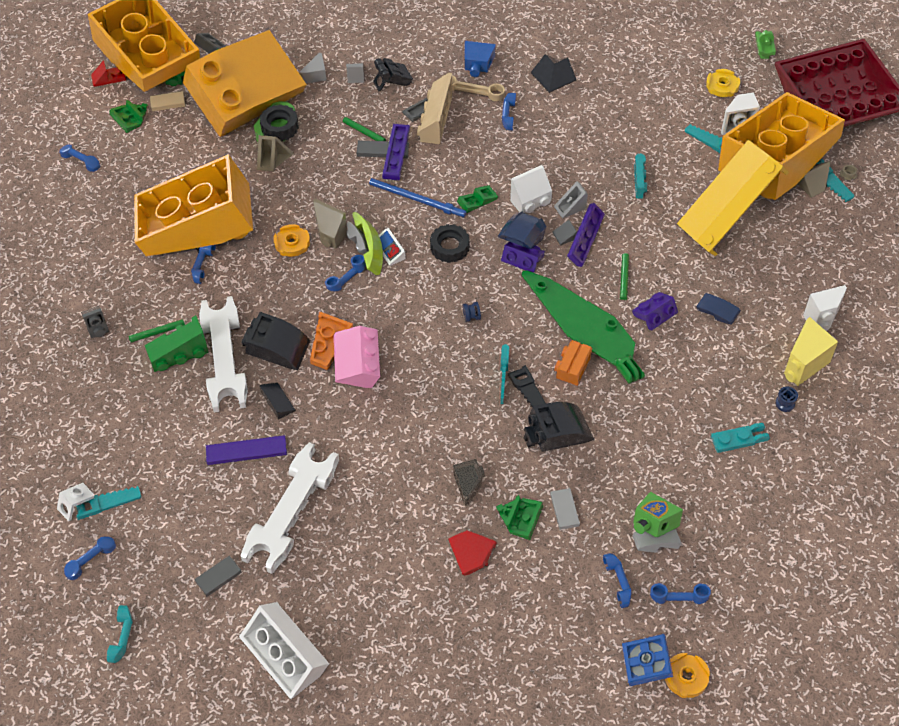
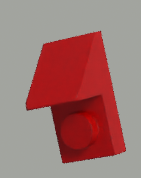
(105, 76)

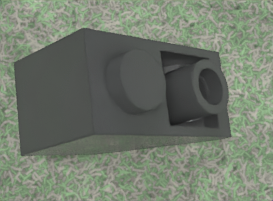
(95, 322)

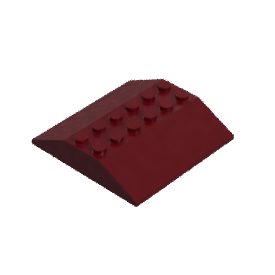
(843, 81)

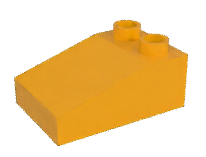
(142, 41)
(242, 81)
(790, 133)
(194, 209)

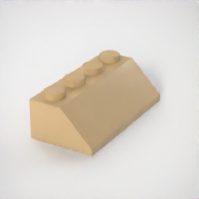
(436, 110)

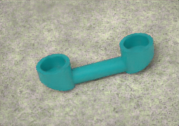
(116, 652)

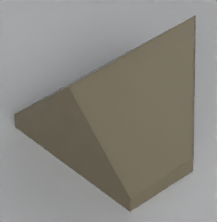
(271, 153)
(815, 180)

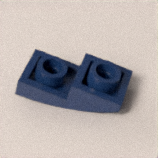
(719, 308)

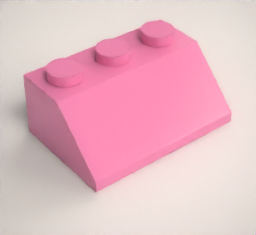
(357, 357)

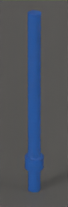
(447, 208)

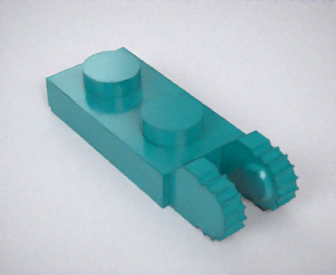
(640, 175)
(739, 437)

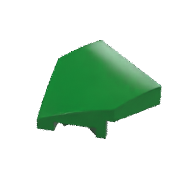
(129, 115)
(521, 516)

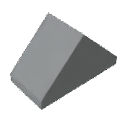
(314, 70)
(355, 73)
(573, 201)

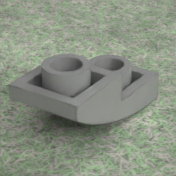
(358, 237)
(649, 543)

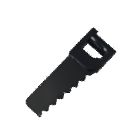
(526, 386)

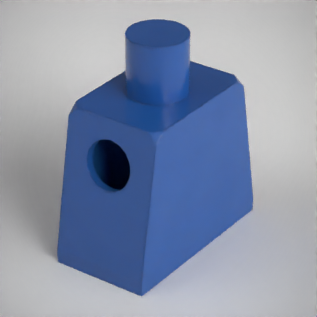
(478, 57)

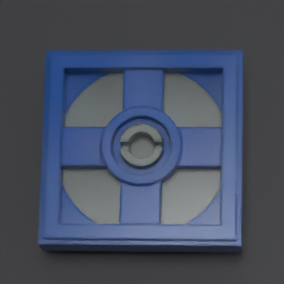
(647, 660)

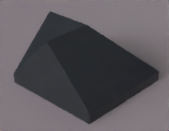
(553, 73)

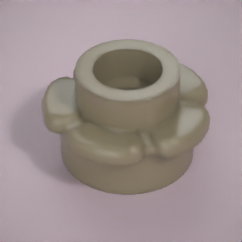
(849, 172)

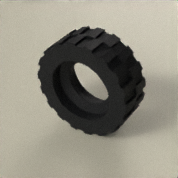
(279, 112)
(449, 231)

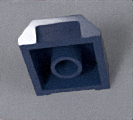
(523, 230)

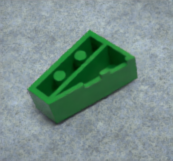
(177, 347)

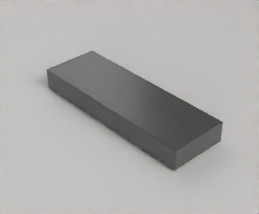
(375, 149)

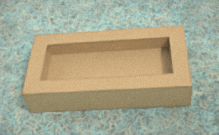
(167, 101)

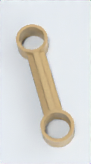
(478, 89)

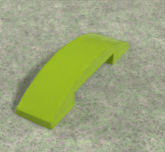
(374, 256)

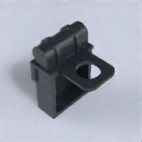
(391, 73)

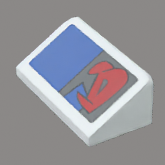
(391, 248)

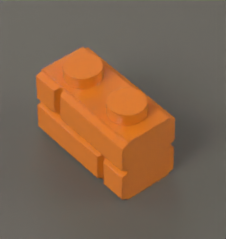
(573, 363)

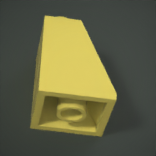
(810, 353)

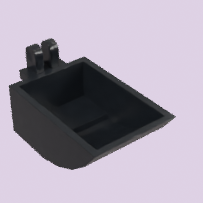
(275, 341)
(556, 426)

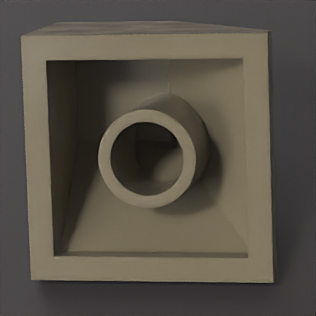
(330, 224)

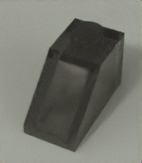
(468, 479)

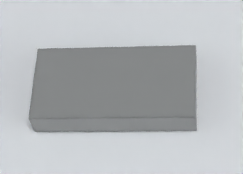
(564, 509)

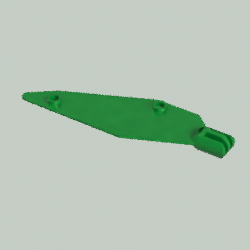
(587, 324)

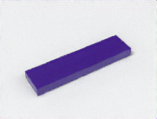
(396, 152)
(586, 235)
(246, 450)

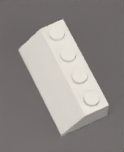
(283, 649)

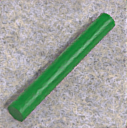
(362, 129)
(624, 276)
(155, 331)

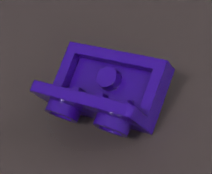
(522, 256)
(656, 310)

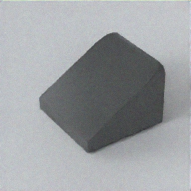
(565, 233)

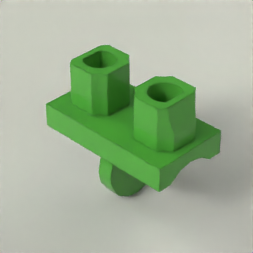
(765, 44)

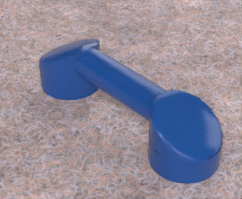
(507, 121)
(90, 161)
(196, 272)
(335, 284)
(614, 563)
(73, 568)
(660, 594)

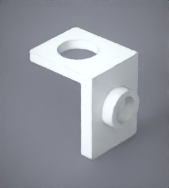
(73, 497)

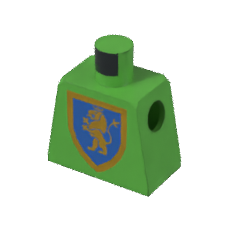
(656, 516)

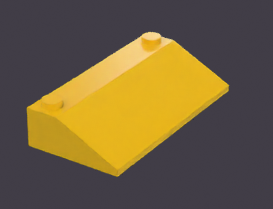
(730, 195)

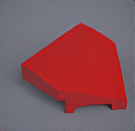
(471, 551)

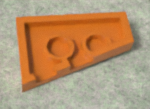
(323, 345)

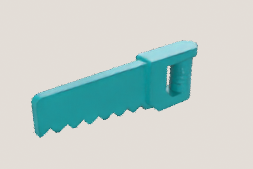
(709, 139)
(836, 185)
(504, 367)
(108, 501)

